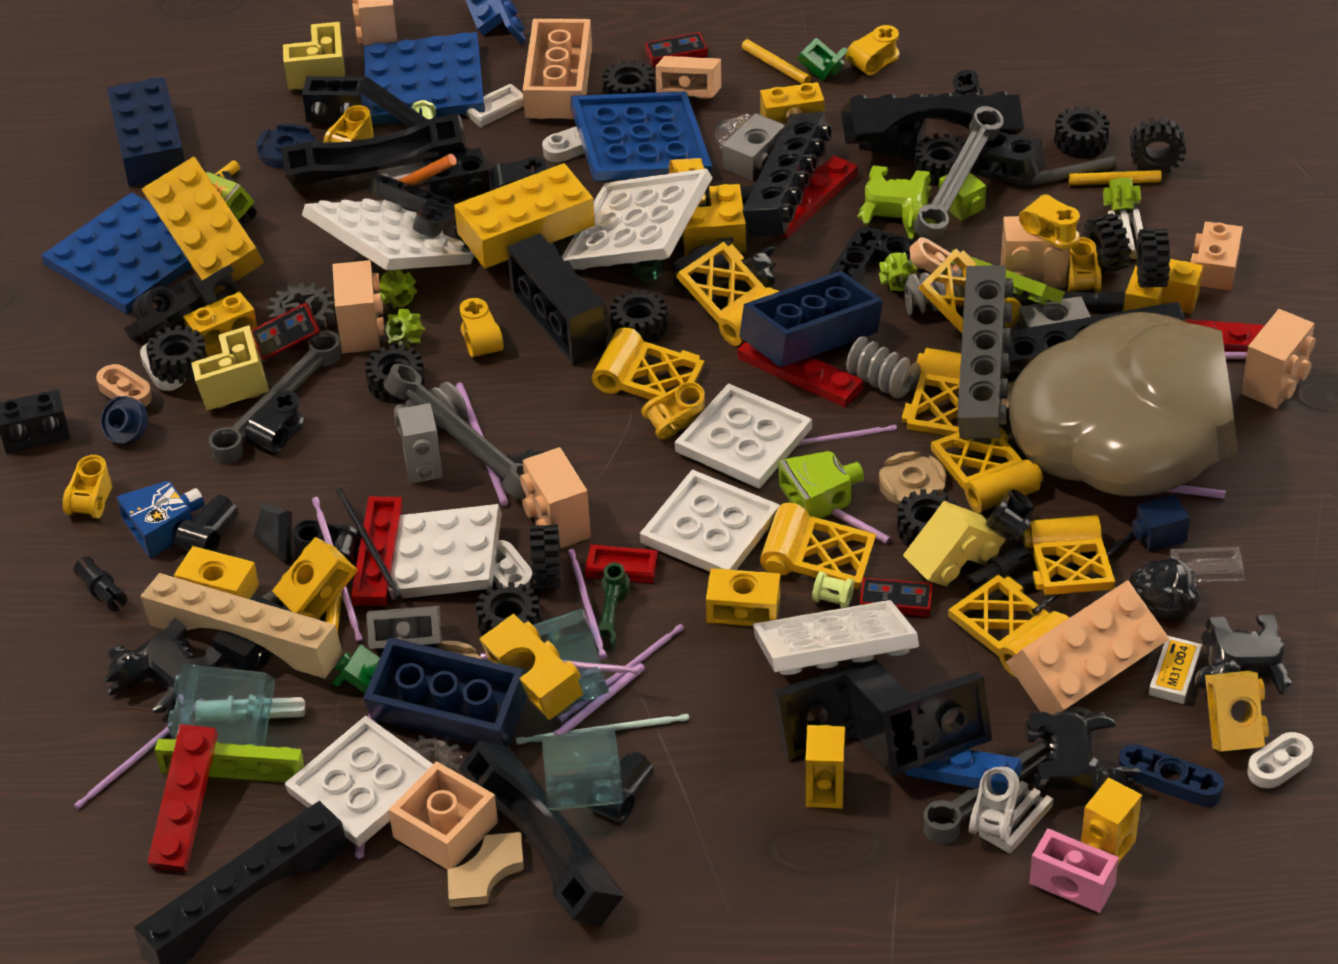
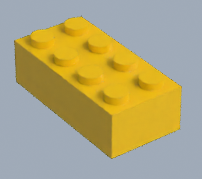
(542, 203)
(202, 222)

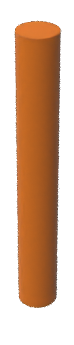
(430, 170)

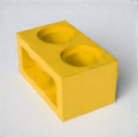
(221, 317)
(1112, 819)

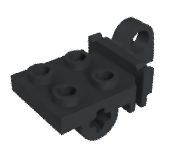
(176, 301)

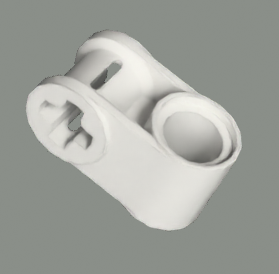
(995, 806)

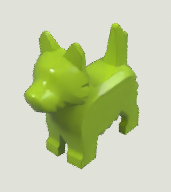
(896, 198)

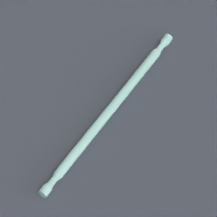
(620, 726)

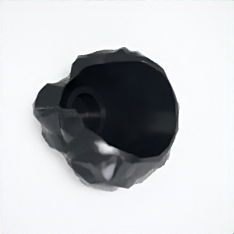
(1167, 588)

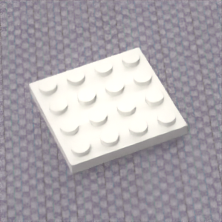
(638, 219)
(386, 235)
(835, 636)

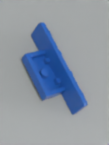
(490, 13)

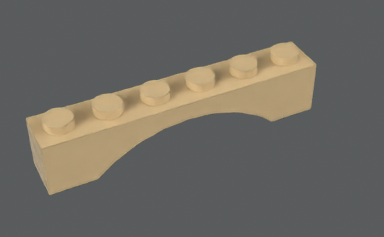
(295, 638)

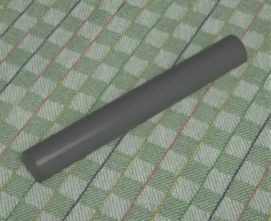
(1063, 172)

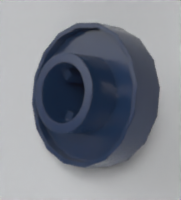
(124, 420)

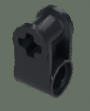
(507, 173)
(276, 422)
(1012, 515)
(308, 529)

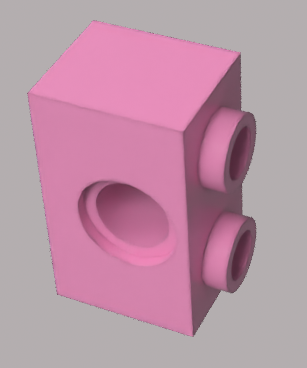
(1073, 870)

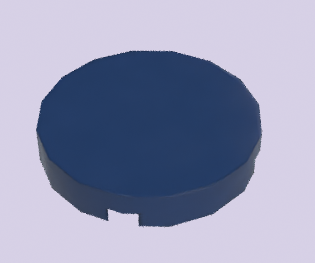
(270, 143)

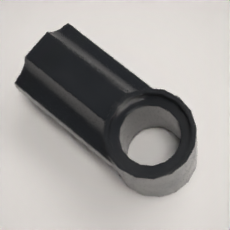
(207, 526)
(634, 775)

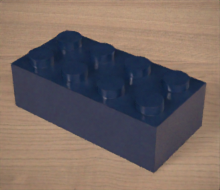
(145, 129)
(810, 318)
(445, 693)

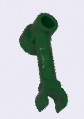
(615, 588)

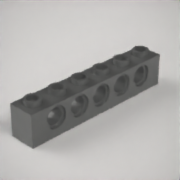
(983, 352)

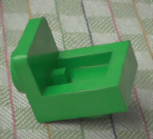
(822, 60)
(356, 668)

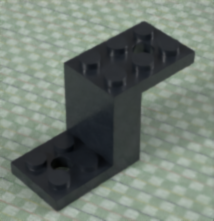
(890, 722)

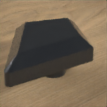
(275, 530)

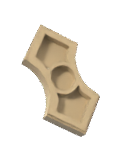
(474, 880)

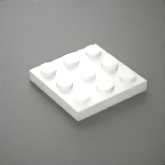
(743, 435)
(709, 523)
(446, 551)
(360, 778)

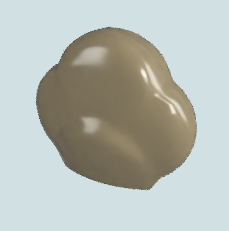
(1127, 405)

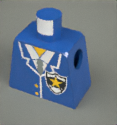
(156, 513)

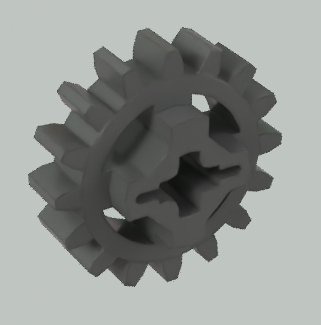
(319, 301)

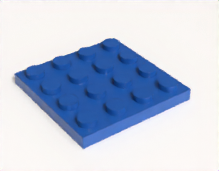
(428, 69)
(637, 133)
(120, 254)

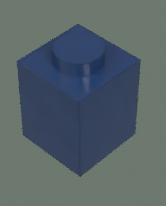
(1161, 523)

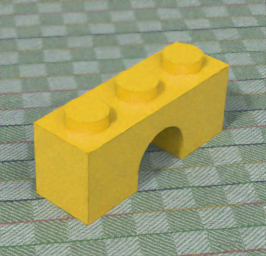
(550, 682)

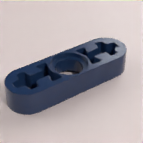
(1192, 793)

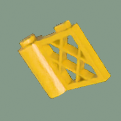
(947, 303)
(730, 317)
(626, 355)
(940, 370)
(994, 480)
(1067, 540)
(789, 542)
(1024, 630)

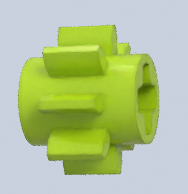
(1121, 195)
(896, 271)
(397, 288)
(404, 328)

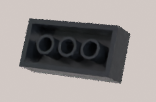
(557, 299)

